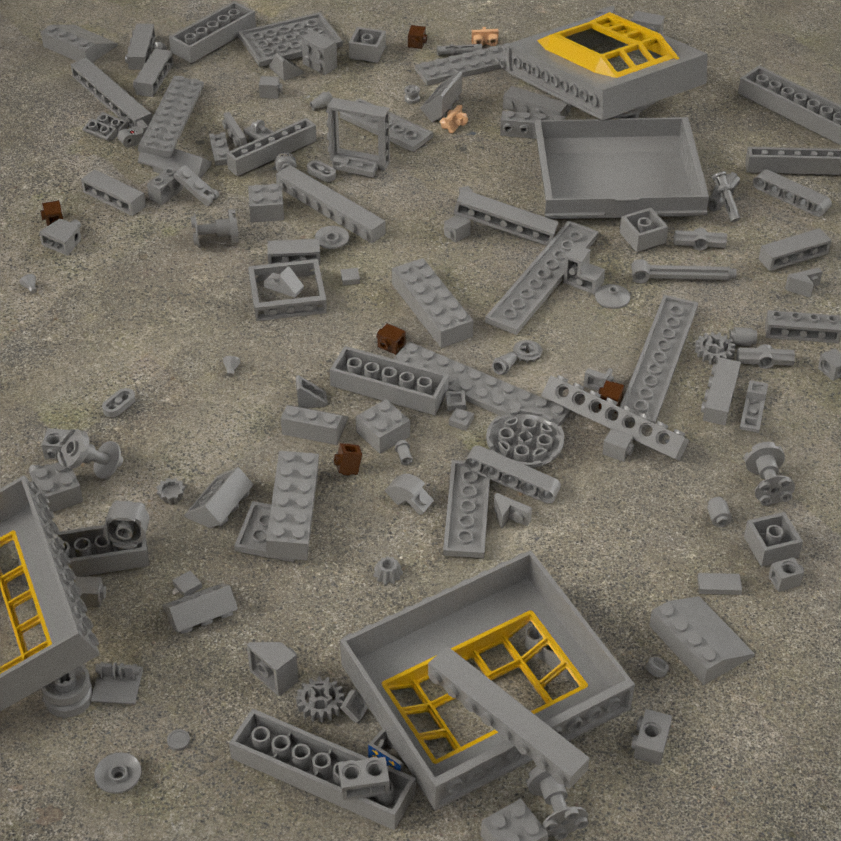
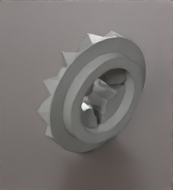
(533, 347)

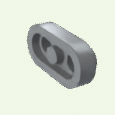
(321, 171)
(118, 402)

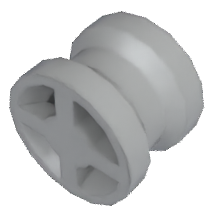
(412, 94)

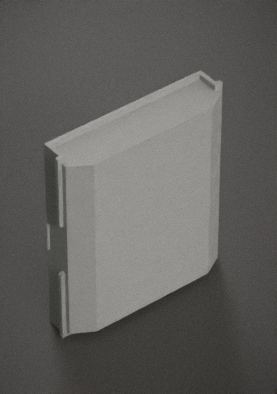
(620, 167)

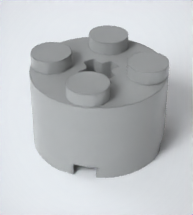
(126, 524)

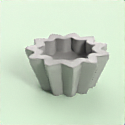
(170, 490)
(388, 570)

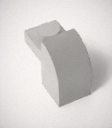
(409, 489)

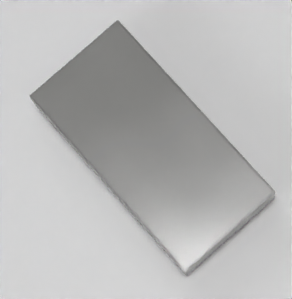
(719, 583)

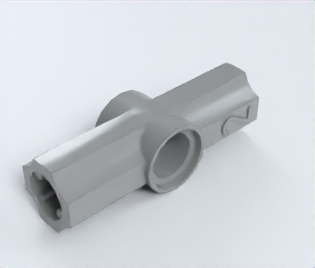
(715, 200)
(700, 239)
(765, 356)

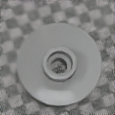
(332, 237)
(612, 296)
(117, 765)

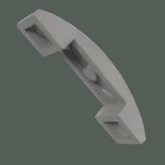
(754, 406)

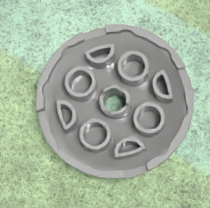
(526, 437)

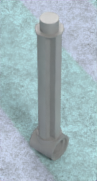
(643, 271)

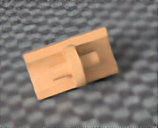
(485, 36)
(454, 119)

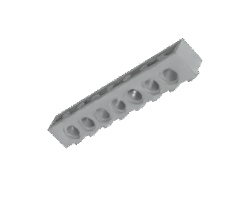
(554, 392)

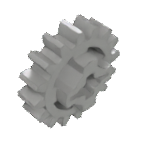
(714, 347)
(320, 699)

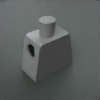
(61, 236)

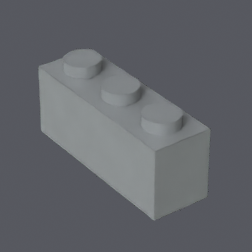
(293, 250)

